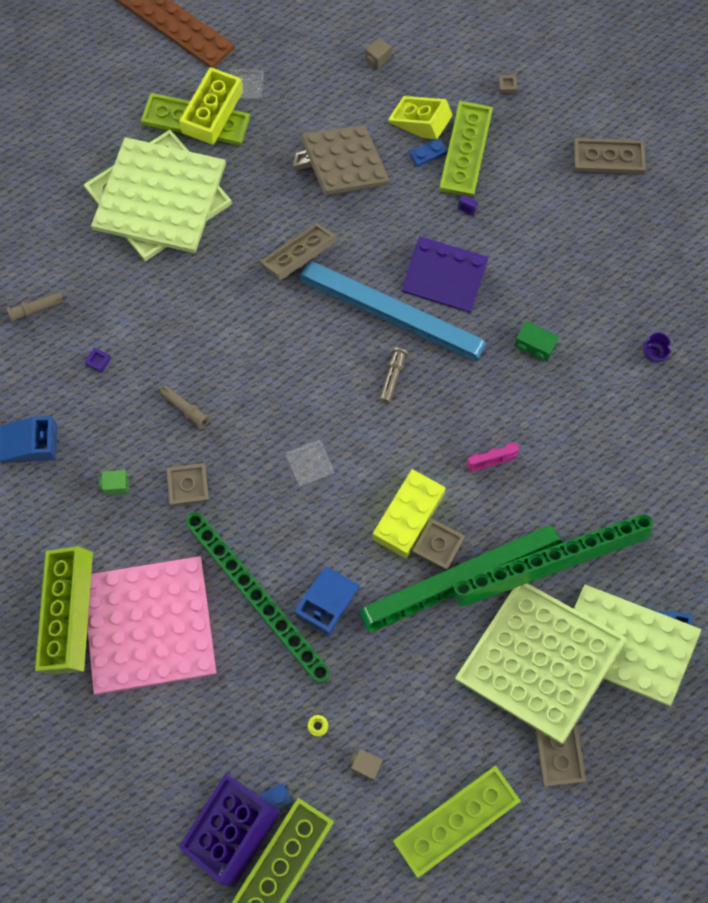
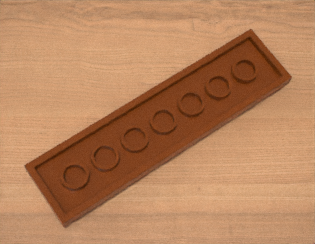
(182, 29)

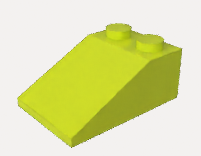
(422, 116)

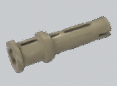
(26, 309)
(395, 367)
(190, 411)

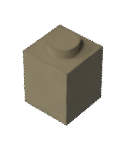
(378, 53)
(365, 764)

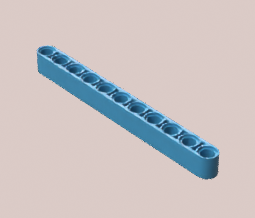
(393, 310)

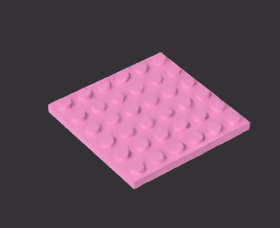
(149, 626)

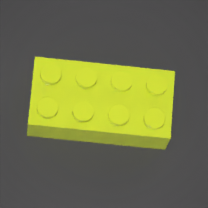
(211, 106)
(408, 513)

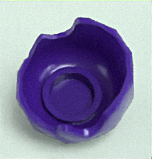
(657, 342)

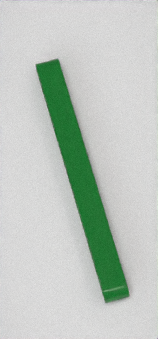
(565, 555)
(442, 585)
(261, 605)

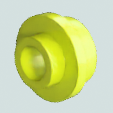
(317, 718)

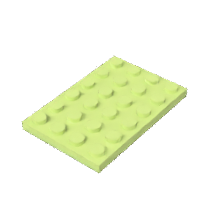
(654, 648)

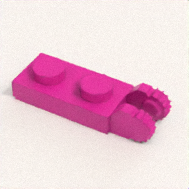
(492, 457)

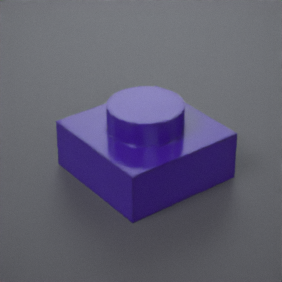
(468, 205)
(97, 360)

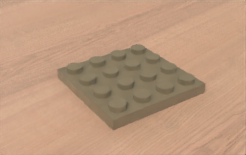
(345, 159)

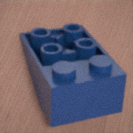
(29, 440)
(326, 601)

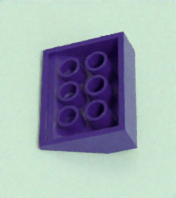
(445, 274)
(229, 830)

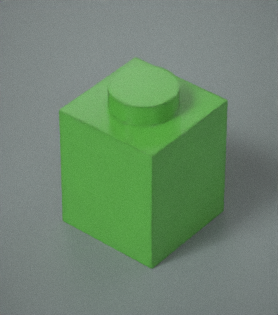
(114, 482)

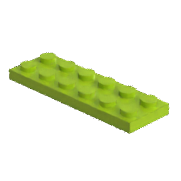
(166, 111)
(466, 149)
(456, 821)

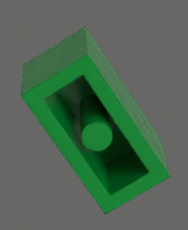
(536, 341)

